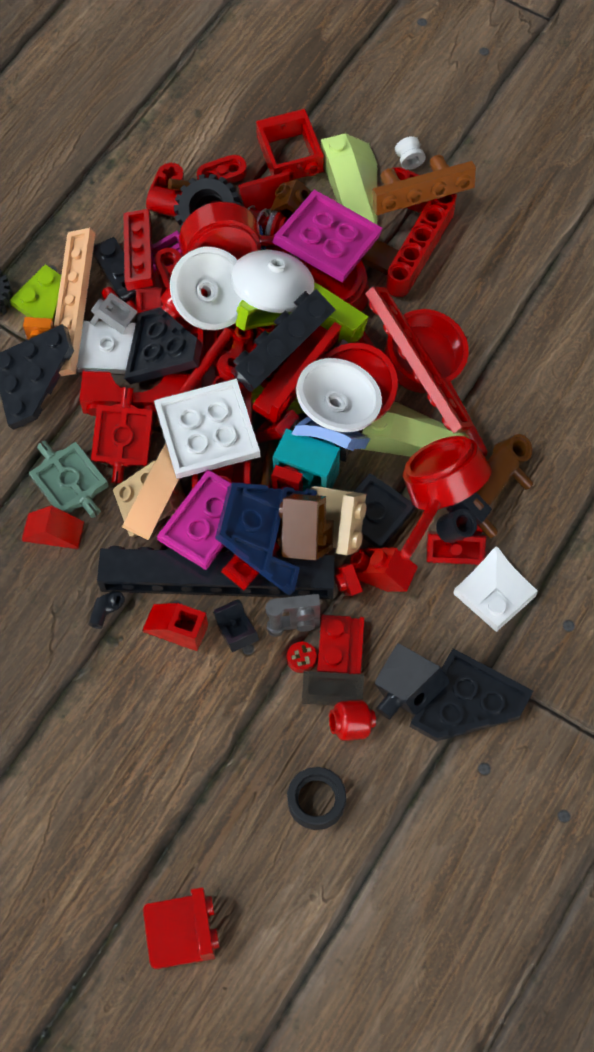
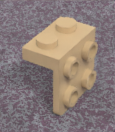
(348, 513)

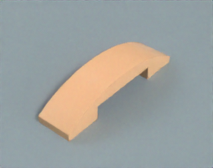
(152, 497)

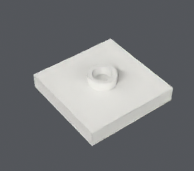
(104, 348)

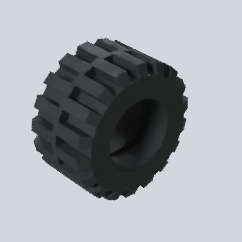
(202, 192)

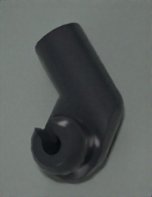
(105, 605)

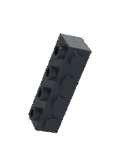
(277, 345)

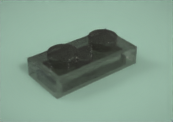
(331, 688)

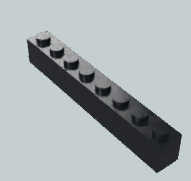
(171, 573)

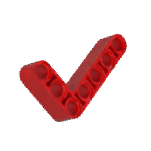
(421, 241)

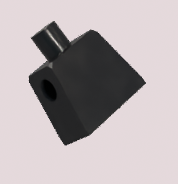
(408, 682)

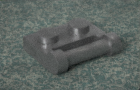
(303, 614)

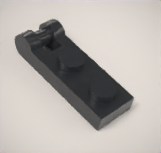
(111, 261)

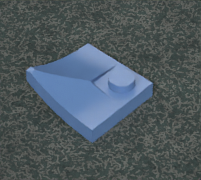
(347, 440)

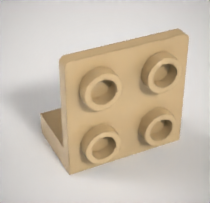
(129, 489)

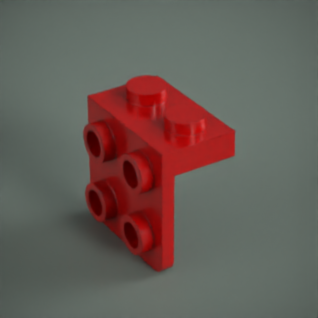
(180, 930)

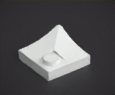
(495, 590)

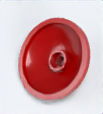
(376, 364)

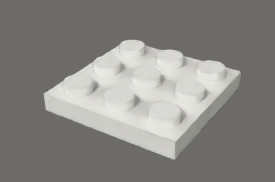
(207, 428)

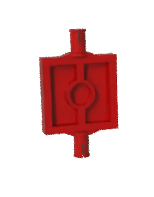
(122, 435)

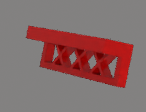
(282, 388)

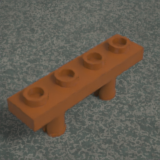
(422, 188)

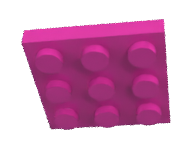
(327, 235)

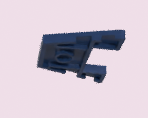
(250, 530)

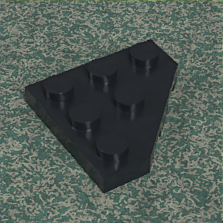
(160, 347)
(31, 373)
(471, 701)

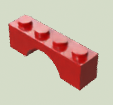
(101, 389)

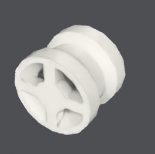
(410, 153)

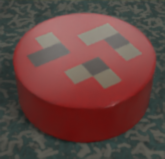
(301, 657)

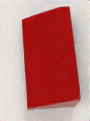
(262, 191)
(465, 551)

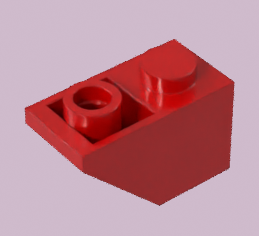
(383, 568)
(177, 624)

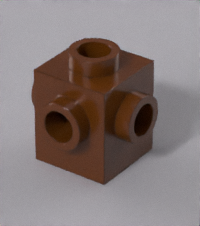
(290, 197)

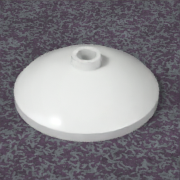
(208, 270)
(271, 280)
(339, 395)

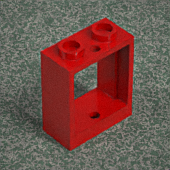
(295, 123)

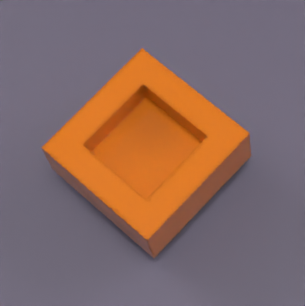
(35, 326)

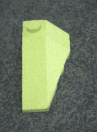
(351, 173)
(404, 431)

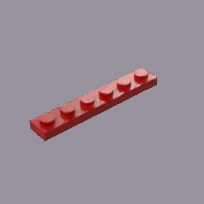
(423, 367)

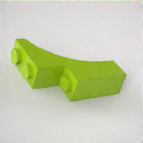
(350, 318)

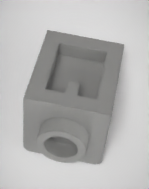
(113, 312)

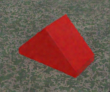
(53, 528)

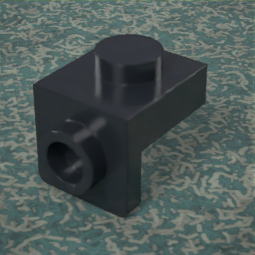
(235, 625)

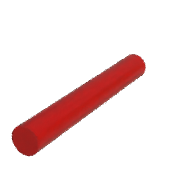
(207, 361)

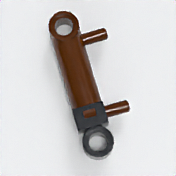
(467, 514)

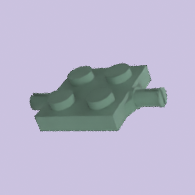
(68, 478)

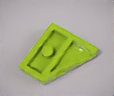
(39, 295)

